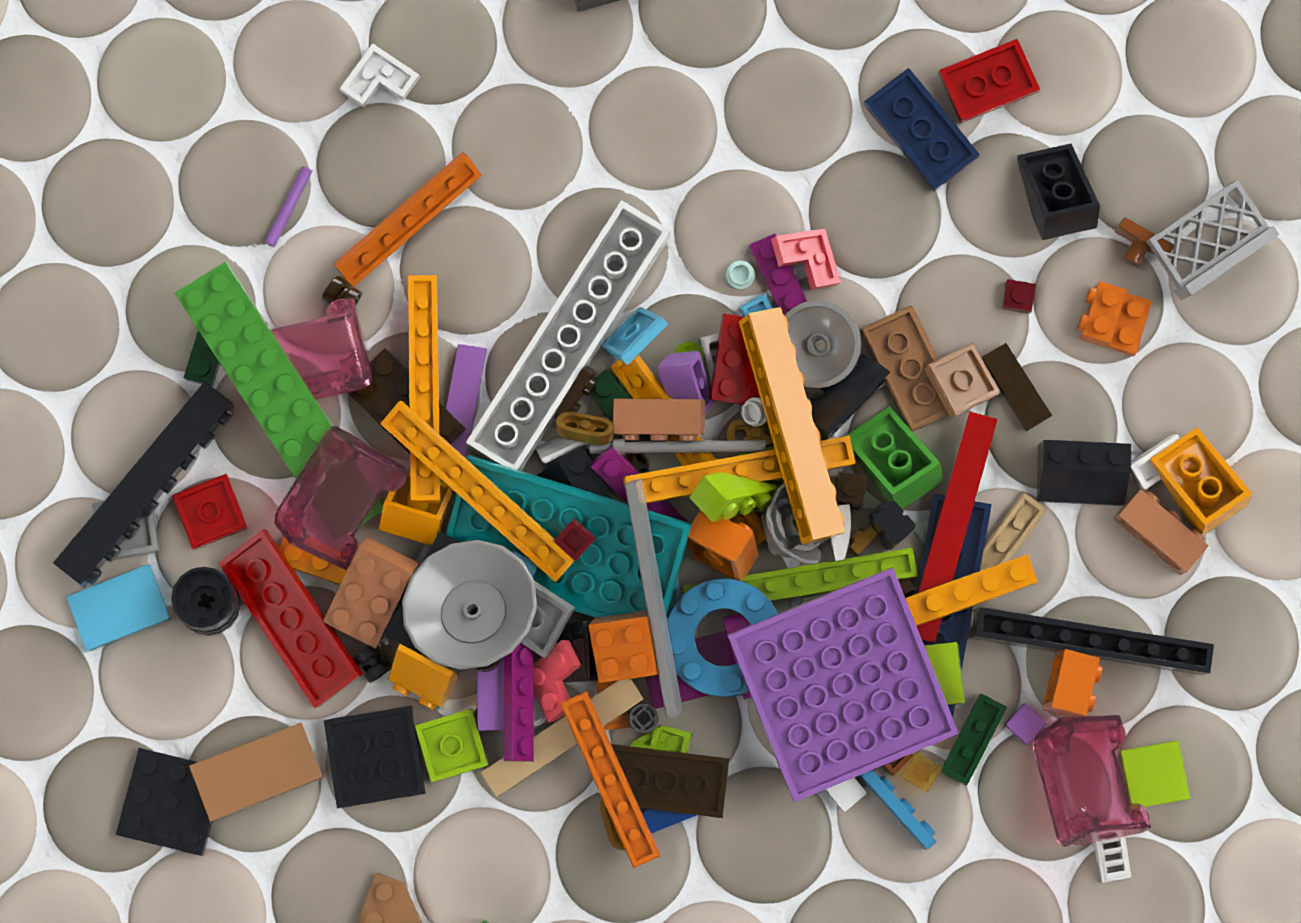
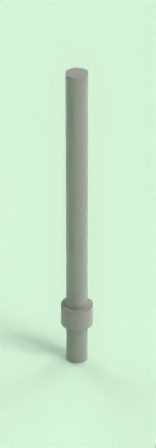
(681, 446)

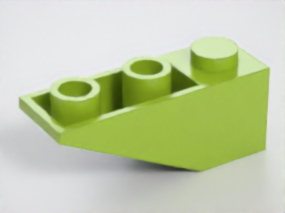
(729, 495)

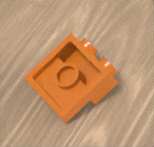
(1114, 318)

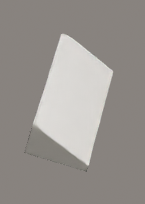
(557, 448)

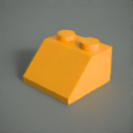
(415, 520)

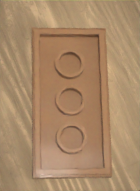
(905, 349)
(255, 772)

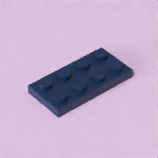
(921, 129)

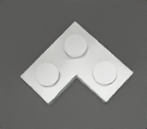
(378, 69)

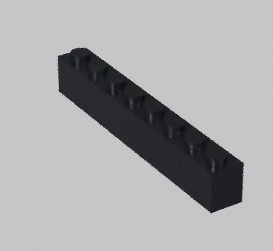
(144, 484)
(1092, 640)

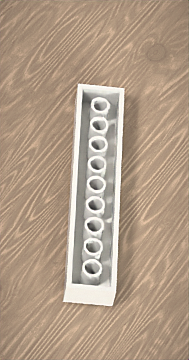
(569, 337)

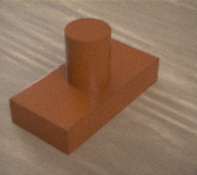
(1138, 236)

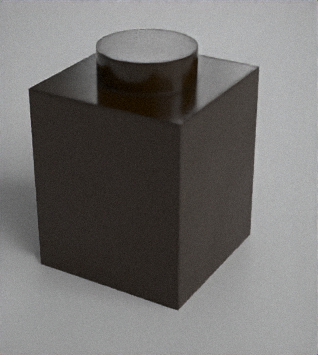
(850, 489)

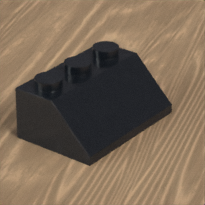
(847, 396)
(576, 472)
(1083, 472)

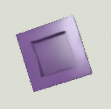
(1025, 723)

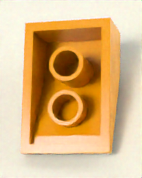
(1201, 481)
(422, 677)

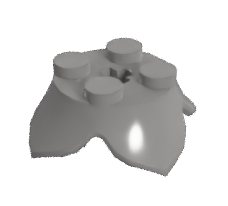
(782, 531)

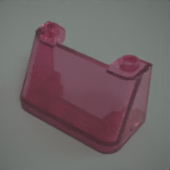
(329, 350)
(336, 496)
(1085, 780)

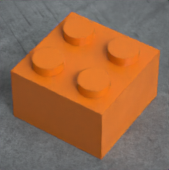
(723, 546)
(623, 646)
(1072, 683)

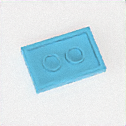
(118, 607)

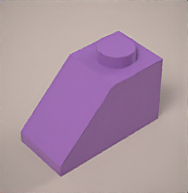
(685, 377)

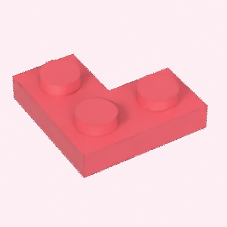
(813, 251)
(549, 677)

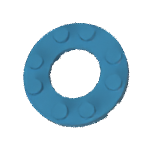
(682, 627)

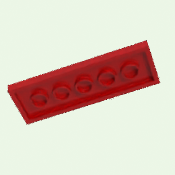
(290, 618)

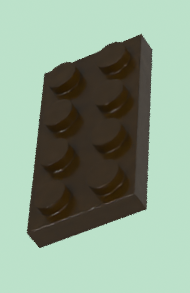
(389, 387)
(675, 780)

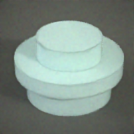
(740, 275)

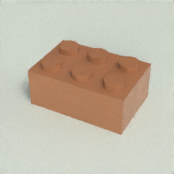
(370, 592)

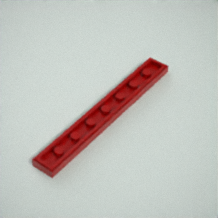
(957, 509)

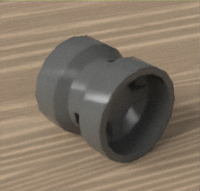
(643, 718)

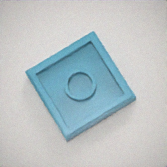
(634, 335)

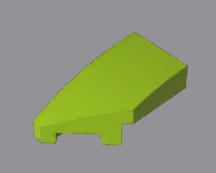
(665, 739)

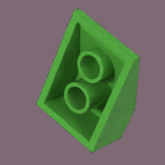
(895, 458)

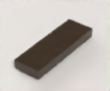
(1016, 387)

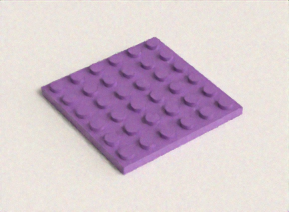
(842, 684)

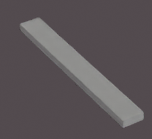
(653, 597)

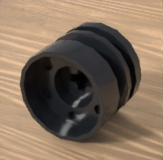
(189, 601)

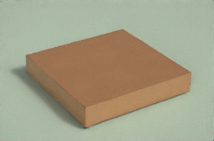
(962, 380)

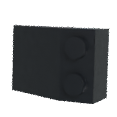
(1058, 192)

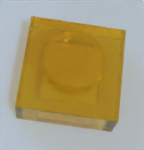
(921, 772)

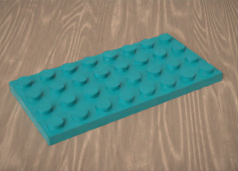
(608, 572)

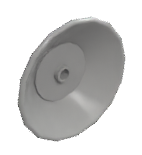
(453, 584)

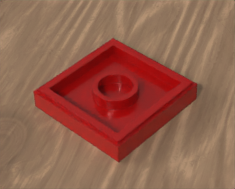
(210, 511)

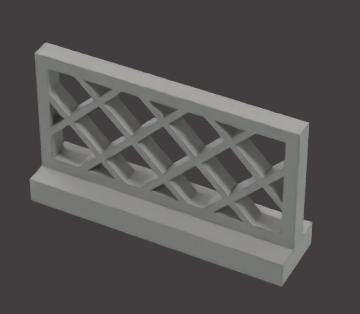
(1219, 262)

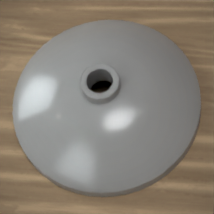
(842, 340)

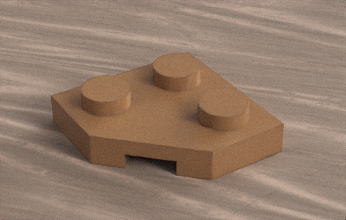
(389, 903)

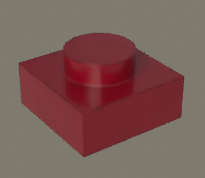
(1018, 296)
(575, 539)

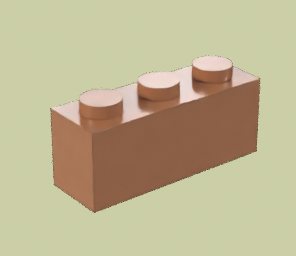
(659, 418)
(1161, 531)

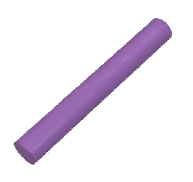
(288, 206)

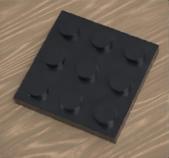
(374, 757)
(164, 804)

